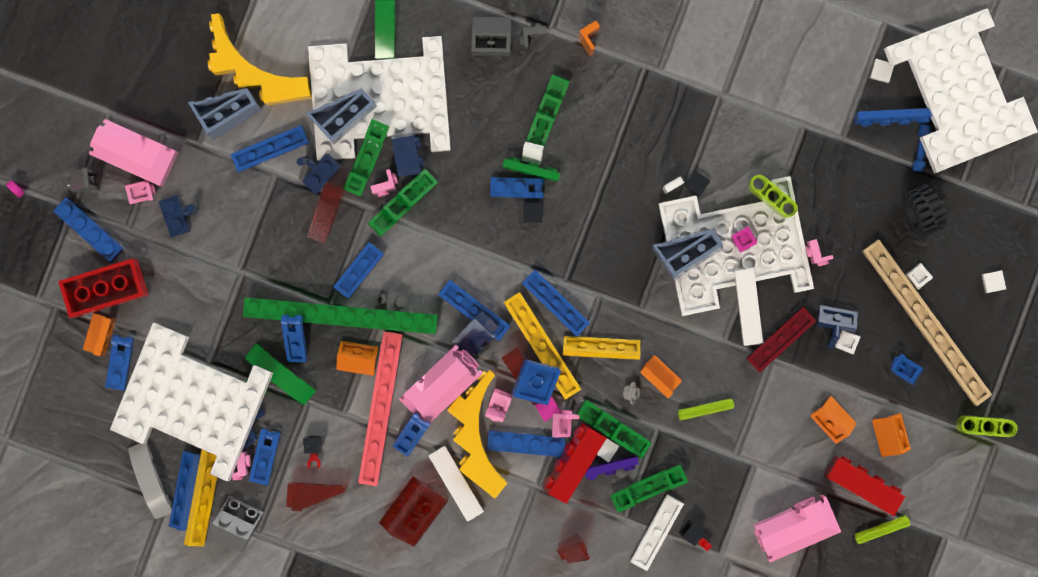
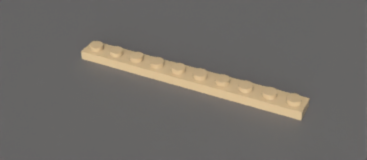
(927, 322)

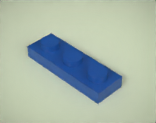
(359, 270)

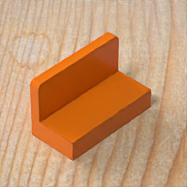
(586, 34)
(99, 334)
(357, 358)
(660, 376)
(834, 420)
(891, 435)

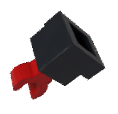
(312, 447)
(694, 535)

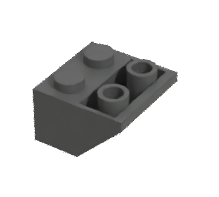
(491, 36)
(235, 524)

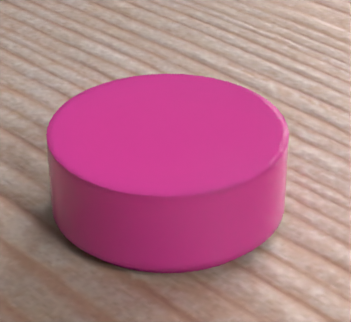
(15, 188)

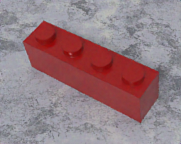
(573, 463)
(863, 485)

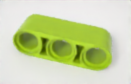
(782, 198)
(995, 429)

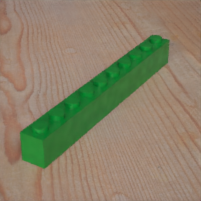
(342, 315)

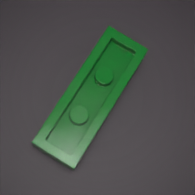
(531, 169)

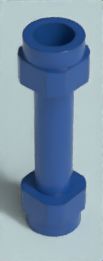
(919, 164)

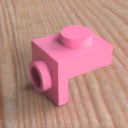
(383, 188)
(140, 191)
(813, 252)
(498, 405)
(562, 423)
(242, 466)

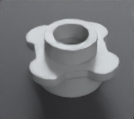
(631, 392)

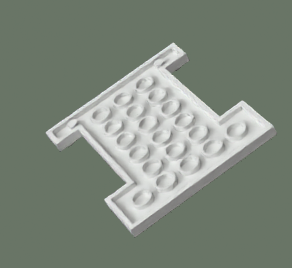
(406, 92)
(961, 92)
(777, 253)
(189, 401)

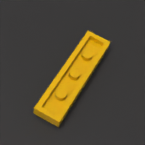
(601, 347)

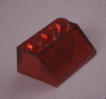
(413, 511)

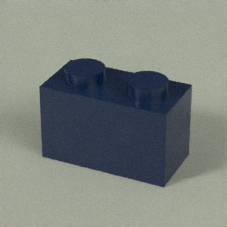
(406, 154)
(475, 334)

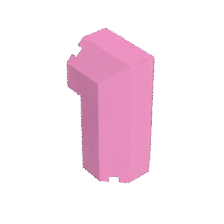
(133, 152)
(441, 384)
(797, 528)

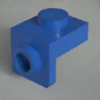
(906, 369)

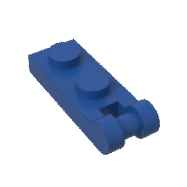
(516, 187)
(294, 338)
(119, 363)
(411, 435)
(264, 457)

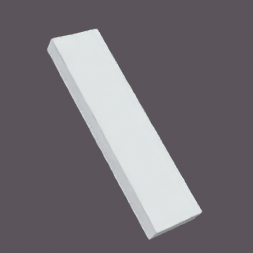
(748, 306)
(456, 483)
(656, 532)

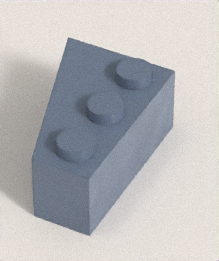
(225, 112)
(342, 115)
(687, 252)

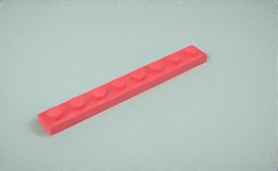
(380, 408)

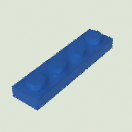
(886, 117)
(270, 148)
(88, 229)
(555, 303)
(471, 307)
(525, 443)
(184, 490)

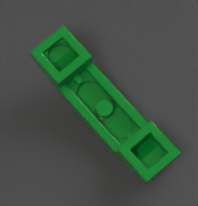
(367, 157)
(282, 376)
(649, 487)

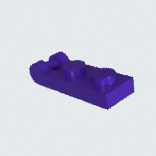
(610, 468)

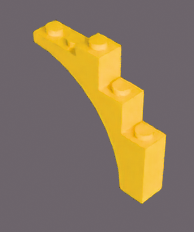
(228, 60)
(476, 465)

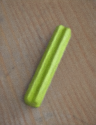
(705, 409)
(882, 529)

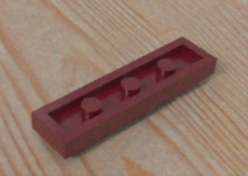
(781, 339)

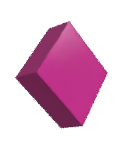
(744, 239)
(547, 411)

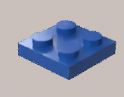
(536, 382)

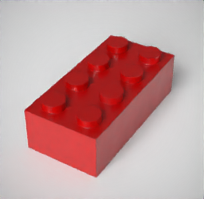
(103, 288)

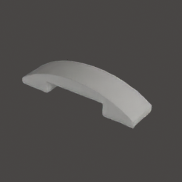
(149, 481)

